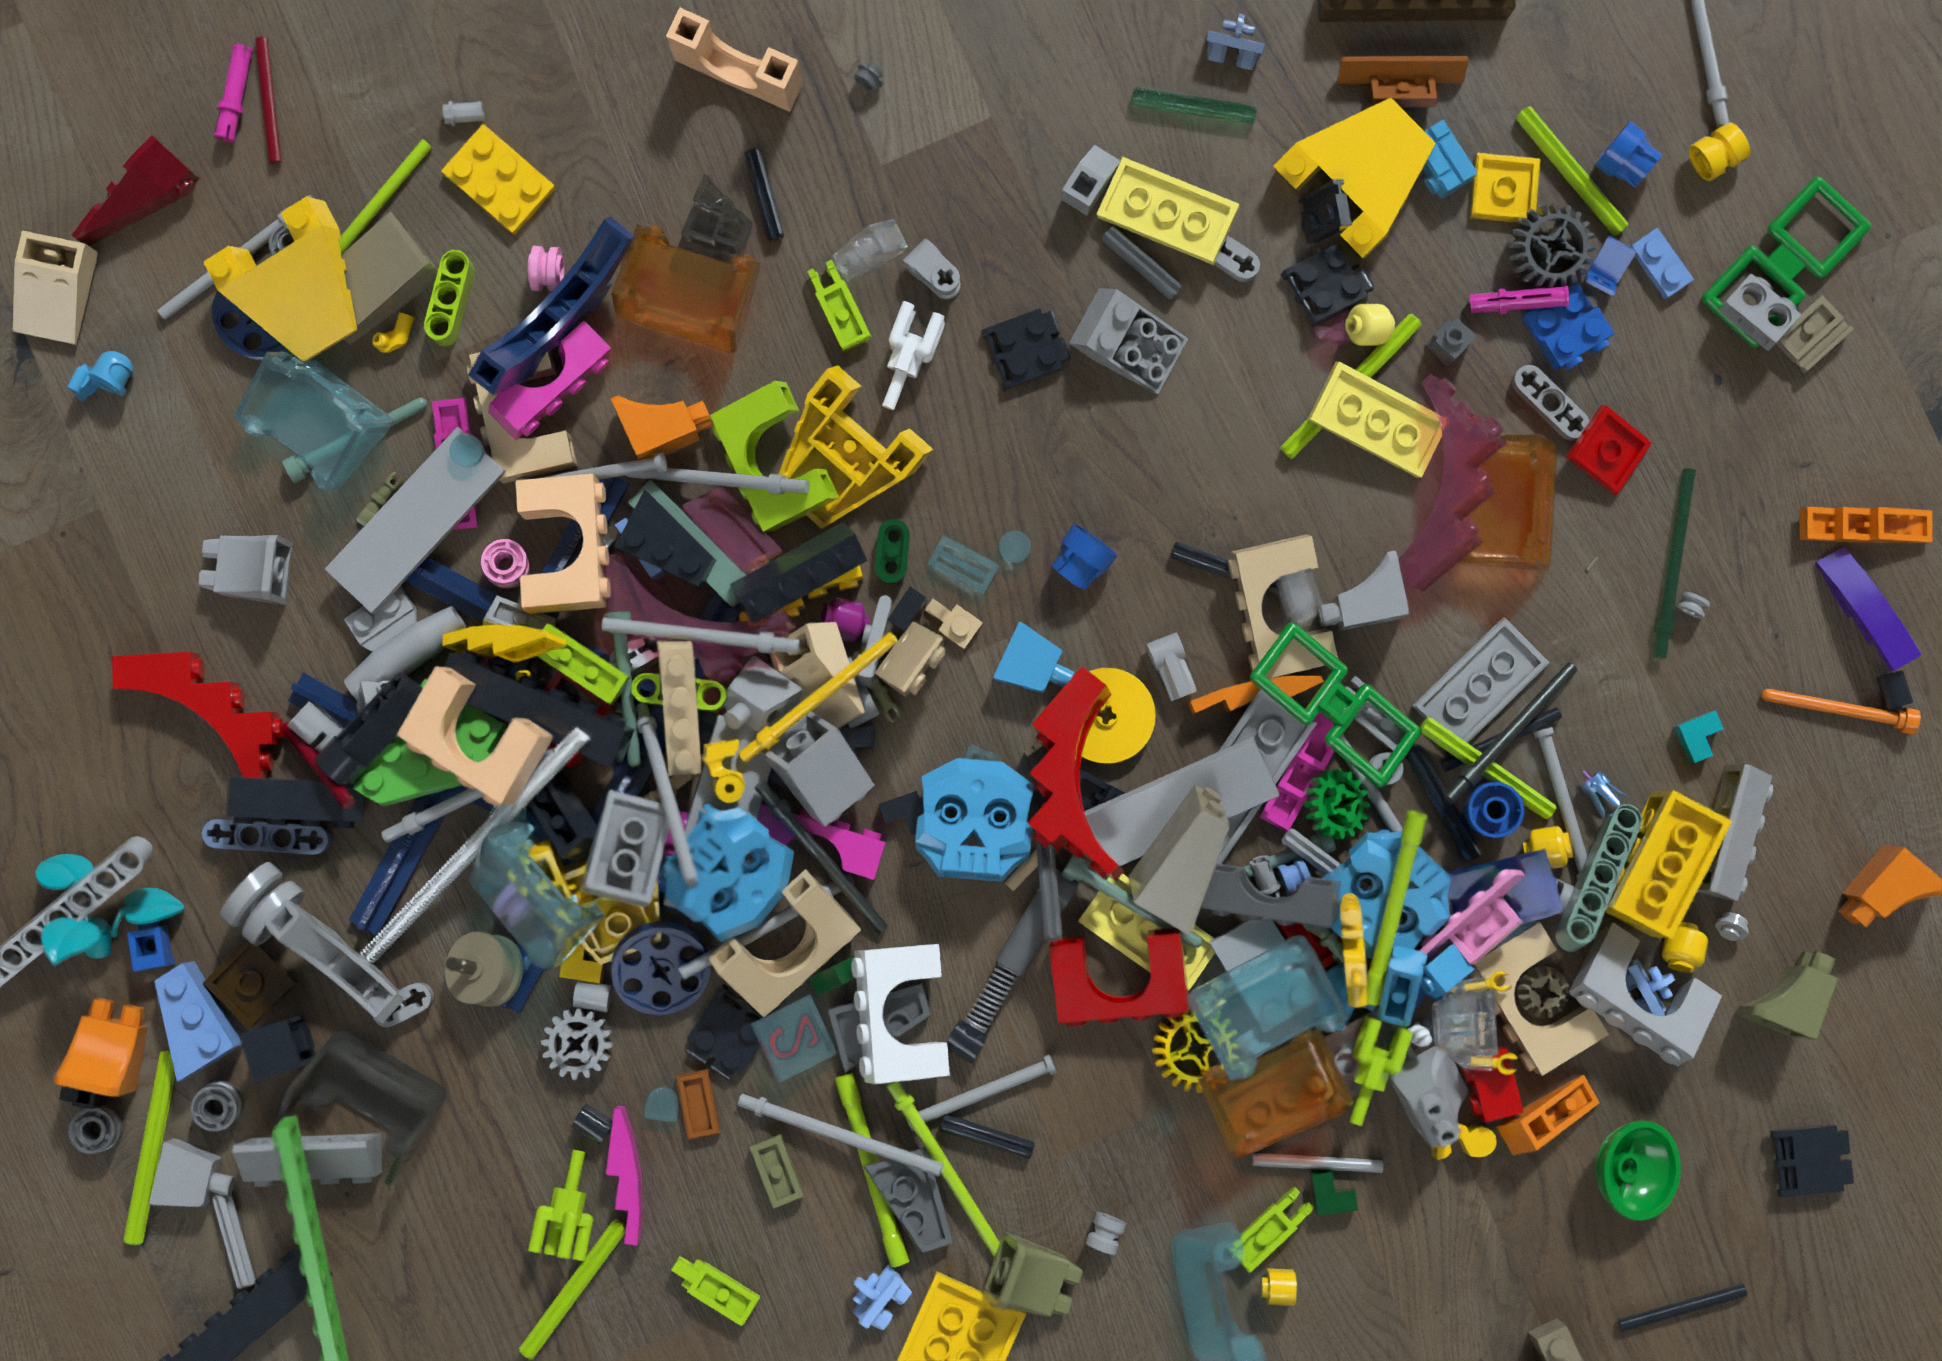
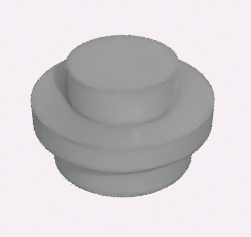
(1732, 926)

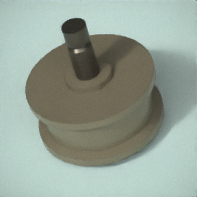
(483, 969)

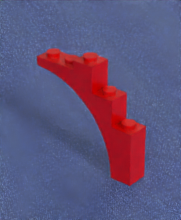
(219, 703)
(1064, 730)

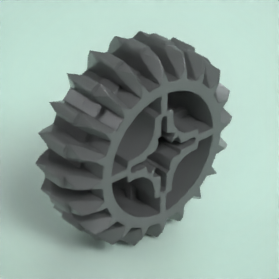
(1563, 223)

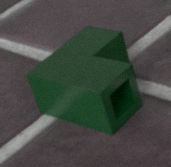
(832, 976)
(1329, 1200)

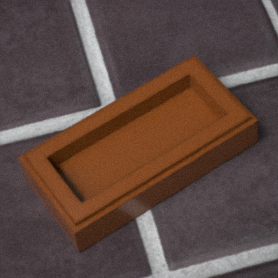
(698, 1104)

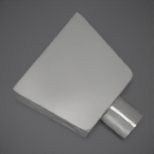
(759, 696)
(188, 1176)

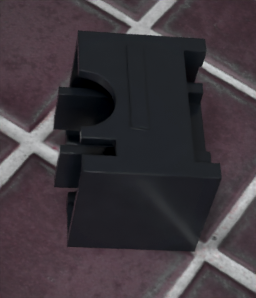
(278, 1047)

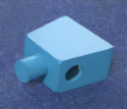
(1031, 662)

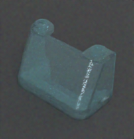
(312, 416)
(526, 898)
(1266, 1004)
(1197, 1260)

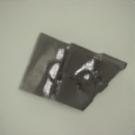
(715, 225)

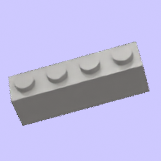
(1742, 801)
(326, 1158)

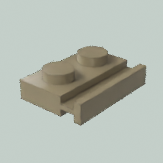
(1814, 334)

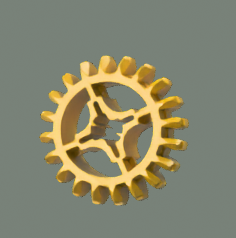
(1181, 1053)

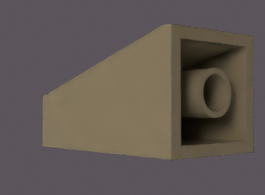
(385, 273)
(1181, 860)

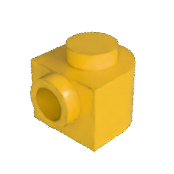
(1279, 1287)

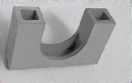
(1603, 988)

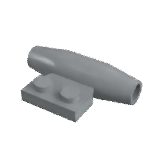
(397, 639)

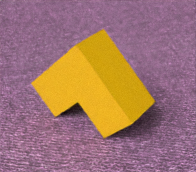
(580, 968)

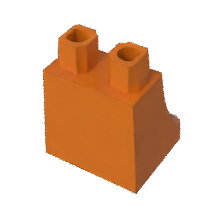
(661, 427)
(1886, 884)
(105, 1051)

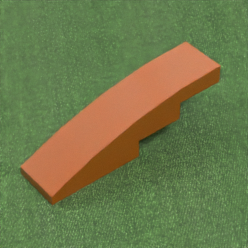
(1866, 525)
(1243, 693)

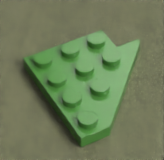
(405, 775)

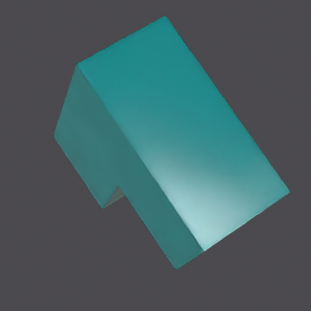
(1693, 735)

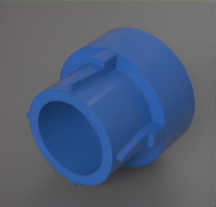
(1629, 156)
(1082, 557)
(1510, 803)

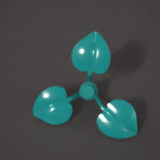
(94, 937)

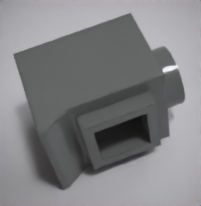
(1450, 341)

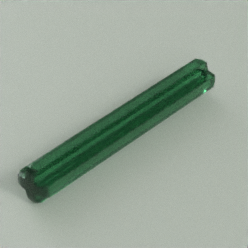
(1194, 105)

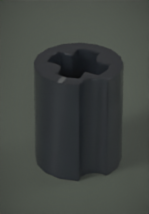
(1894, 689)
(592, 1124)

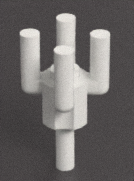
(910, 349)

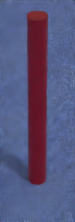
(268, 100)
(309, 754)

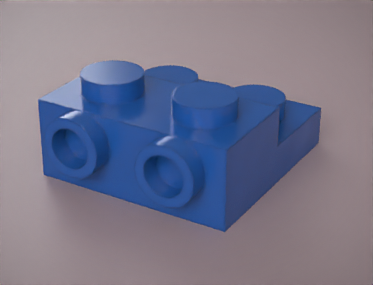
(1569, 331)

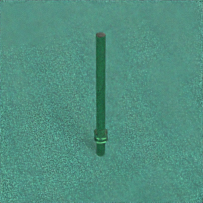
(1665, 624)

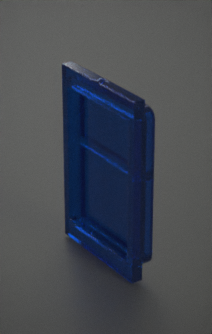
(1530, 898)

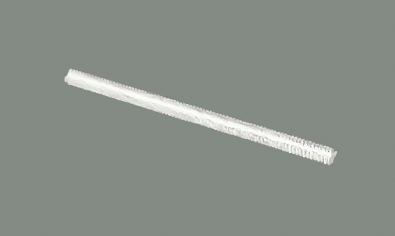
(470, 849)

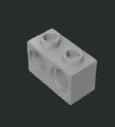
(1754, 319)

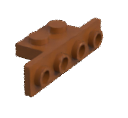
(1403, 78)

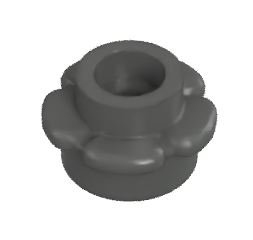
(869, 77)

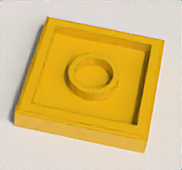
(1504, 187)

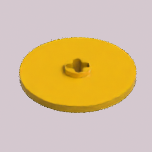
(1133, 722)

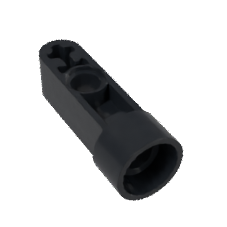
(369, 731)

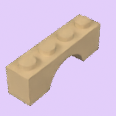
(679, 706)

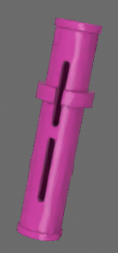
(230, 106)
(1519, 300)

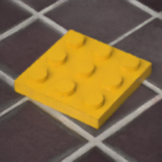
(960, 1326)

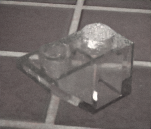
(869, 250)
(1299, 597)

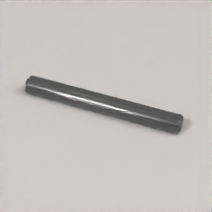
(1047, 882)

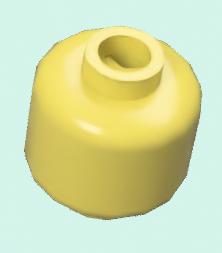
(1369, 324)

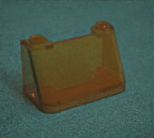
(684, 291)
(1520, 513)
(1280, 1099)

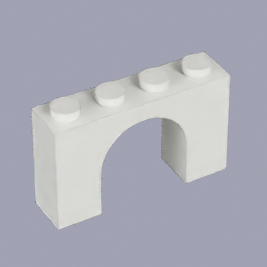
(876, 976)

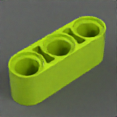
(445, 283)
(701, 688)

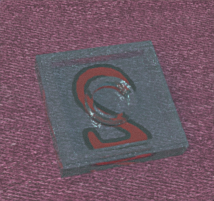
(794, 1038)

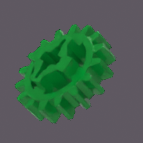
(1336, 804)

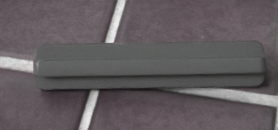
(1141, 262)

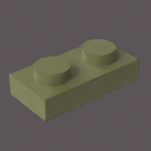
(777, 1171)

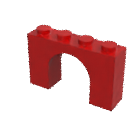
(1082, 1000)

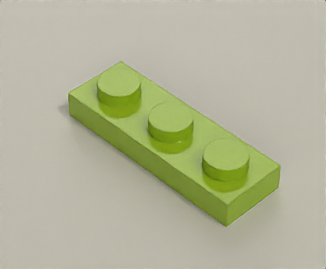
(586, 667)

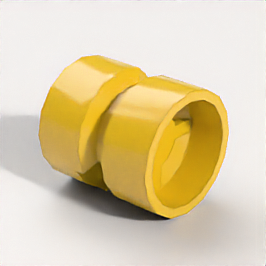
(1723, 149)

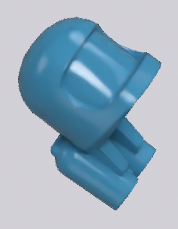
(108, 373)

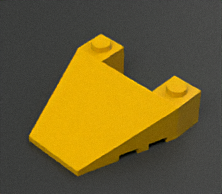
(1378, 159)
(299, 290)
(852, 457)
(619, 916)

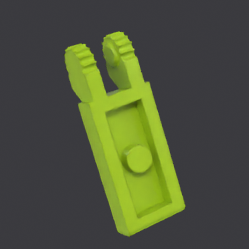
(840, 309)
(1271, 1229)

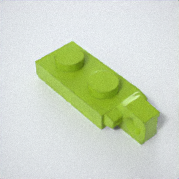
(716, 1289)

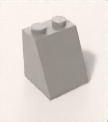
(819, 768)

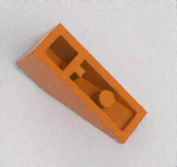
(1548, 1116)

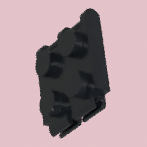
(1329, 283)
(1027, 347)
(725, 1035)
(1812, 1160)

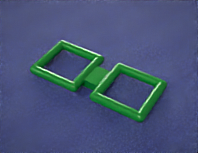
(1790, 256)
(1335, 704)

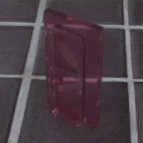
(732, 529)

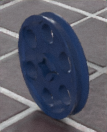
(237, 337)
(656, 981)

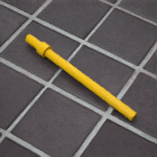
(769, 735)

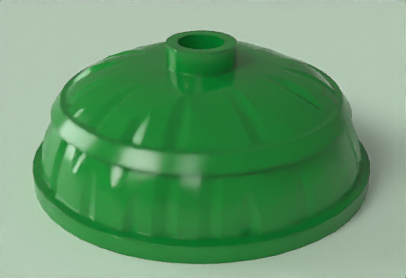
(1638, 1170)

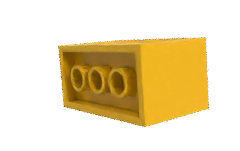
(1666, 863)

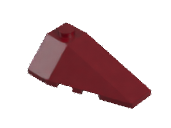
(151, 183)

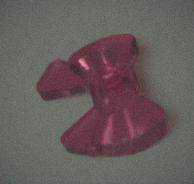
(1336, 333)

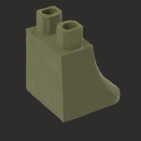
(1798, 998)
(1029, 1278)

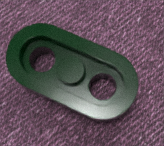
(892, 552)

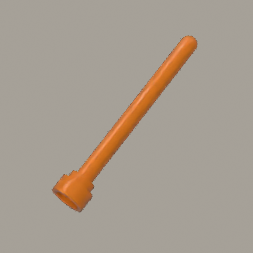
(1904, 720)

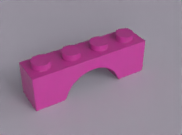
(521, 407)
(859, 852)

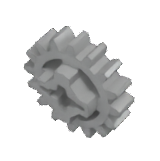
(586, 1055)

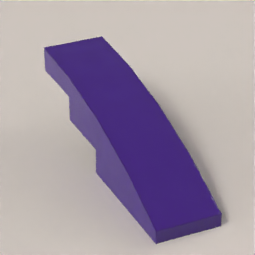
(1868, 608)

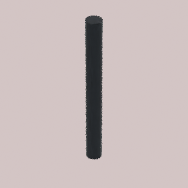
(1536, 723)
(1682, 1307)

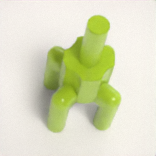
(1376, 1063)
(564, 1216)

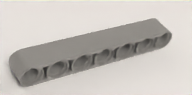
(74, 904)

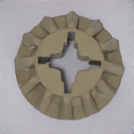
(1530, 999)

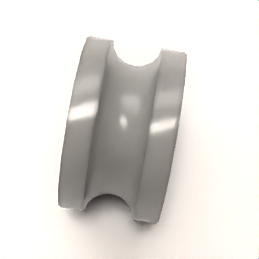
(1693, 605)

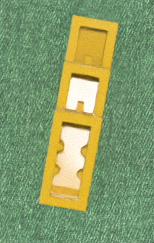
(505, 641)

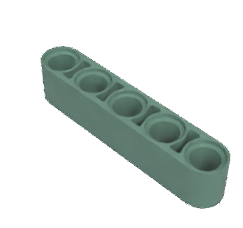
(724, 570)
(1592, 890)

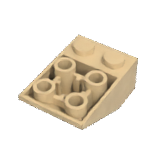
(51, 286)
(910, 659)
(818, 661)

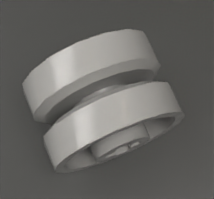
(256, 901)

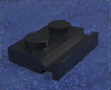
(1325, 212)

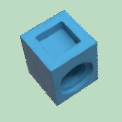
(1445, 971)

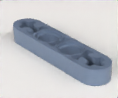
(266, 837)

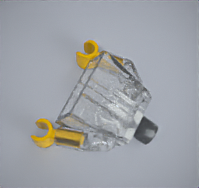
(1467, 1024)

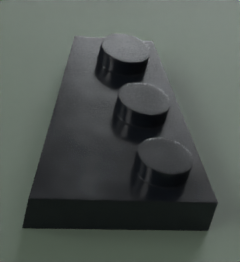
(664, 543)

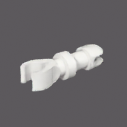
(1420, 1035)

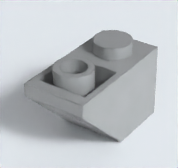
(1089, 179)

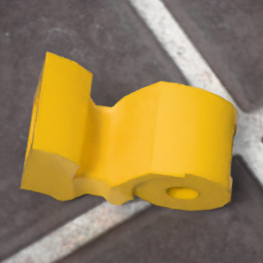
(728, 784)
(1474, 1140)

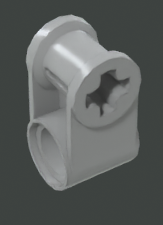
(930, 266)

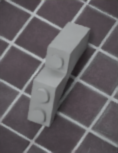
(334, 958)

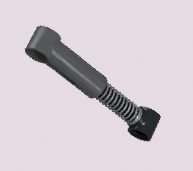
(1013, 961)

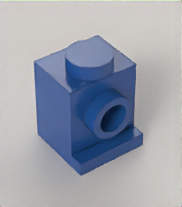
(139, 943)

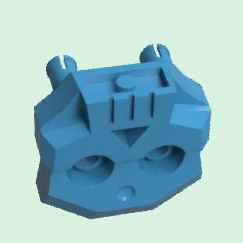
(976, 793)
(745, 887)
(1425, 897)

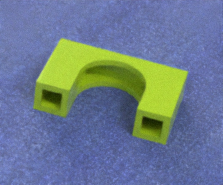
(740, 429)

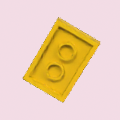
(498, 179)

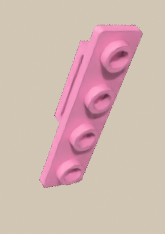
(1481, 924)

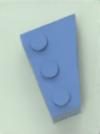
(193, 1021)

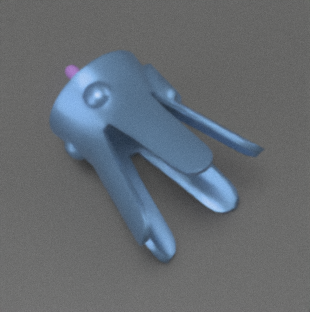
(1600, 783)

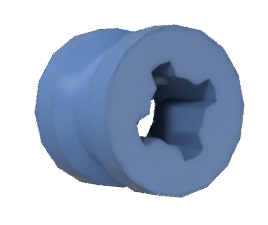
(1293, 875)

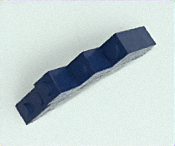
(578, 293)

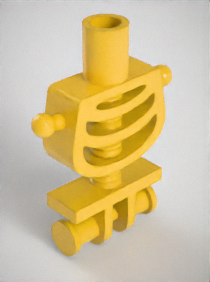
(1353, 950)

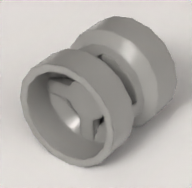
(1107, 1230)

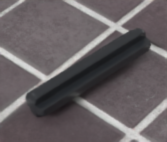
(764, 194)
(987, 1136)

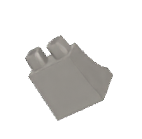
(249, 567)
(1372, 602)
(1431, 1095)

